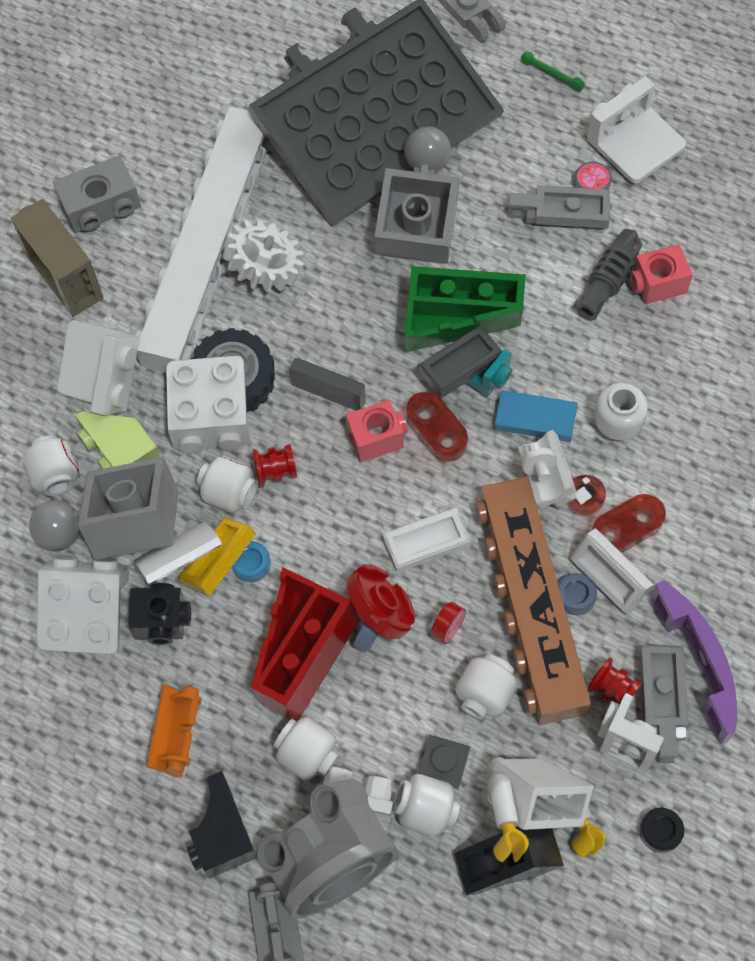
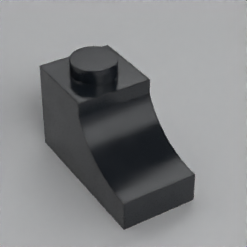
(221, 837)
(483, 871)

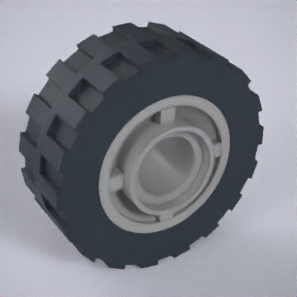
(256, 358)

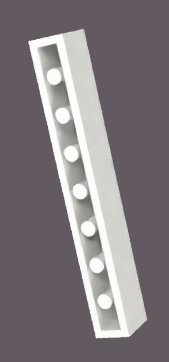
(197, 254)

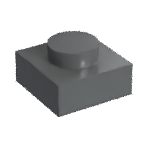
(444, 760)

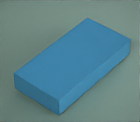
(535, 415)

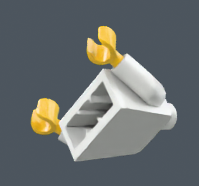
(539, 797)

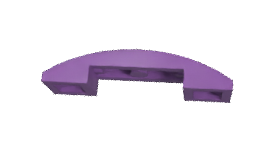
(679, 612)

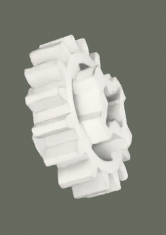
(263, 255)

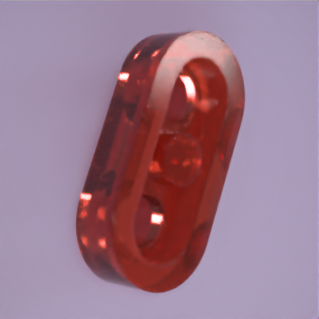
(438, 428)
(625, 524)

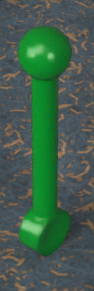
(575, 83)

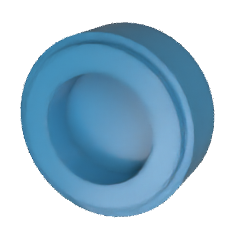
(252, 563)

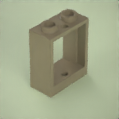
(57, 257)

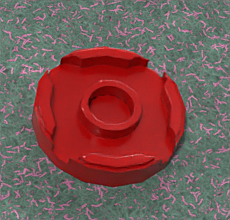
(379, 603)

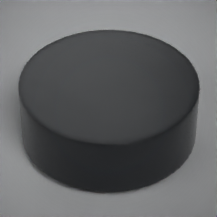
(661, 830)

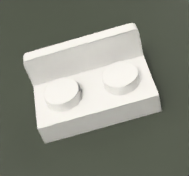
(628, 741)

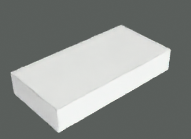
(426, 539)
(611, 571)

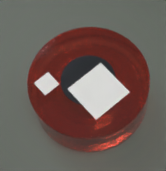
(589, 495)

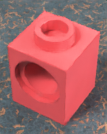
(666, 262)
(374, 445)

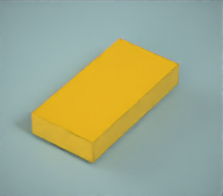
(210, 569)

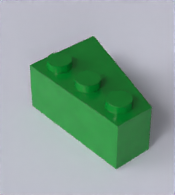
(455, 301)

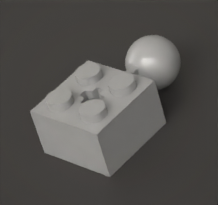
(419, 193)
(120, 513)

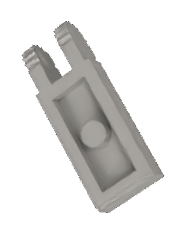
(470, 12)

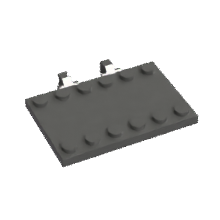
(356, 107)

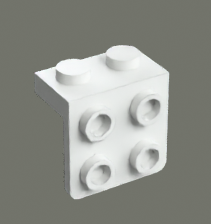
(633, 133)
(98, 366)
(207, 404)
(80, 605)

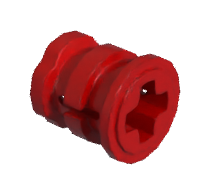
(274, 464)
(613, 683)

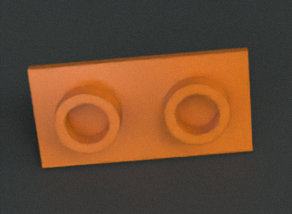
(172, 730)

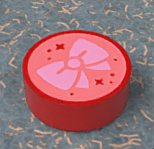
(448, 622)

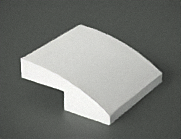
(184, 550)

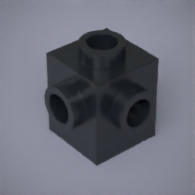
(158, 613)

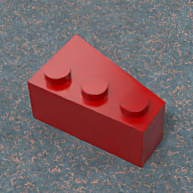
(301, 643)

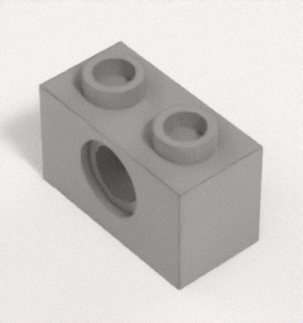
(104, 180)

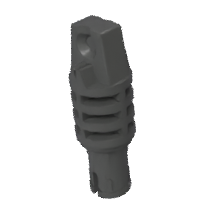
(610, 273)

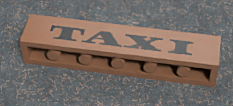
(533, 601)

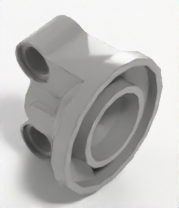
(327, 851)

